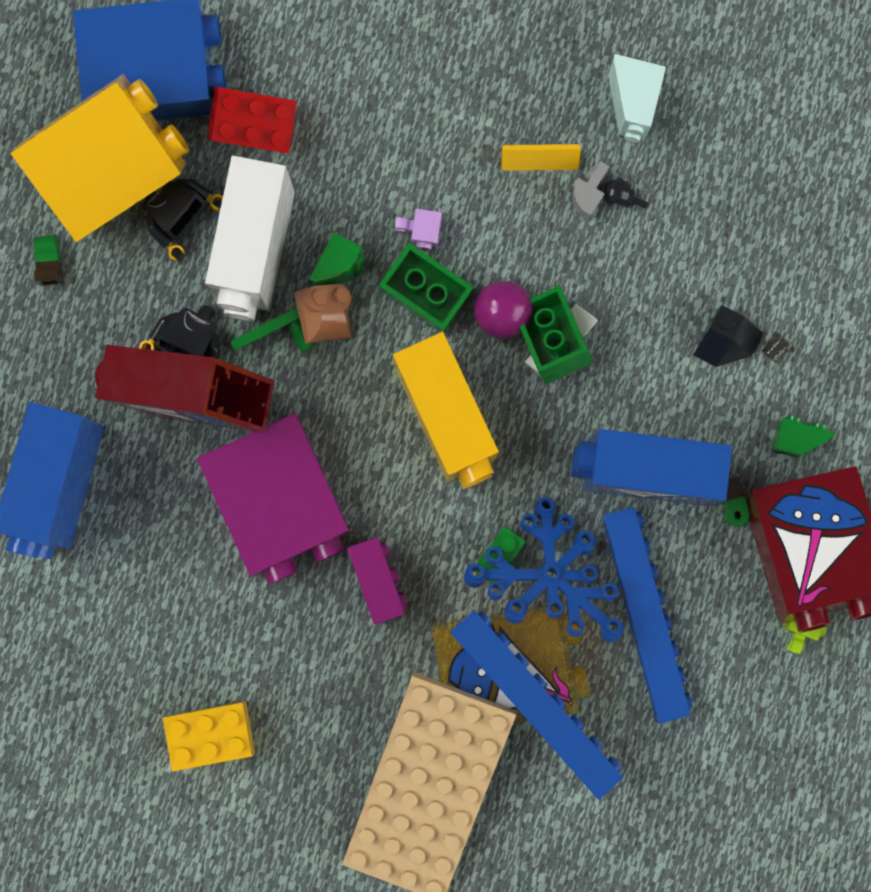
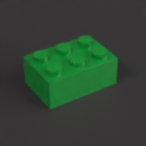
(426, 288)
(555, 337)

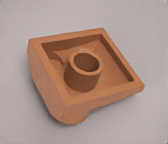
(324, 312)

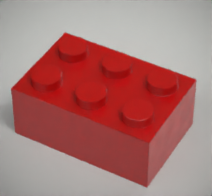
(251, 119)

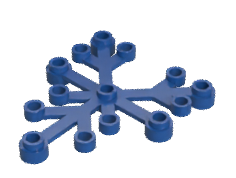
(575, 596)

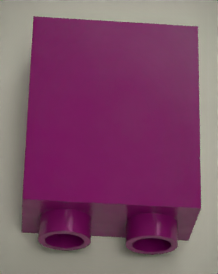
(275, 499)

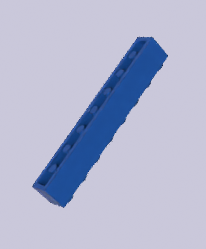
(646, 615)
(536, 704)

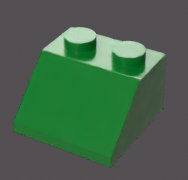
(338, 262)

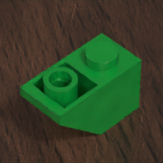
(797, 438)

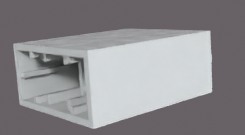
(250, 237)

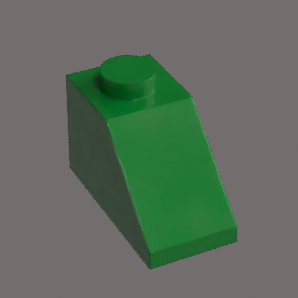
(508, 543)

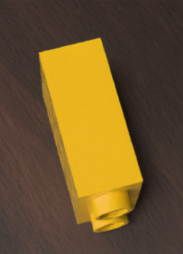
(102, 156)
(446, 410)

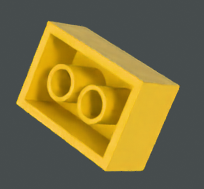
(208, 736)

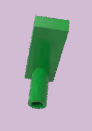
(290, 319)

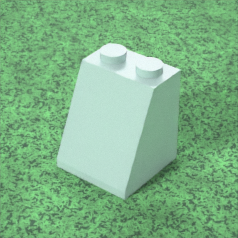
(635, 94)

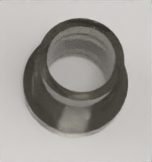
(777, 347)

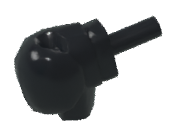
(619, 192)

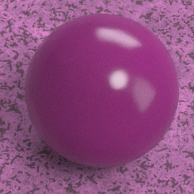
(503, 309)

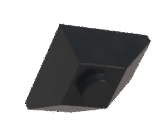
(727, 338)

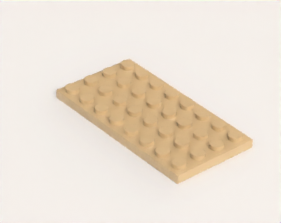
(429, 786)

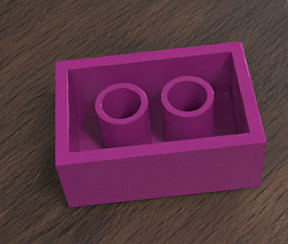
(377, 580)

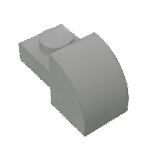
(585, 194)

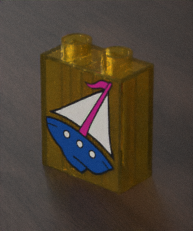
(539, 641)

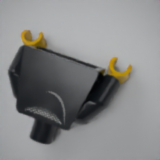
(174, 209)
(186, 333)

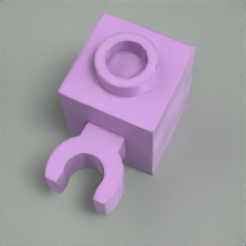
(424, 228)

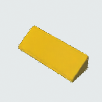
(540, 157)

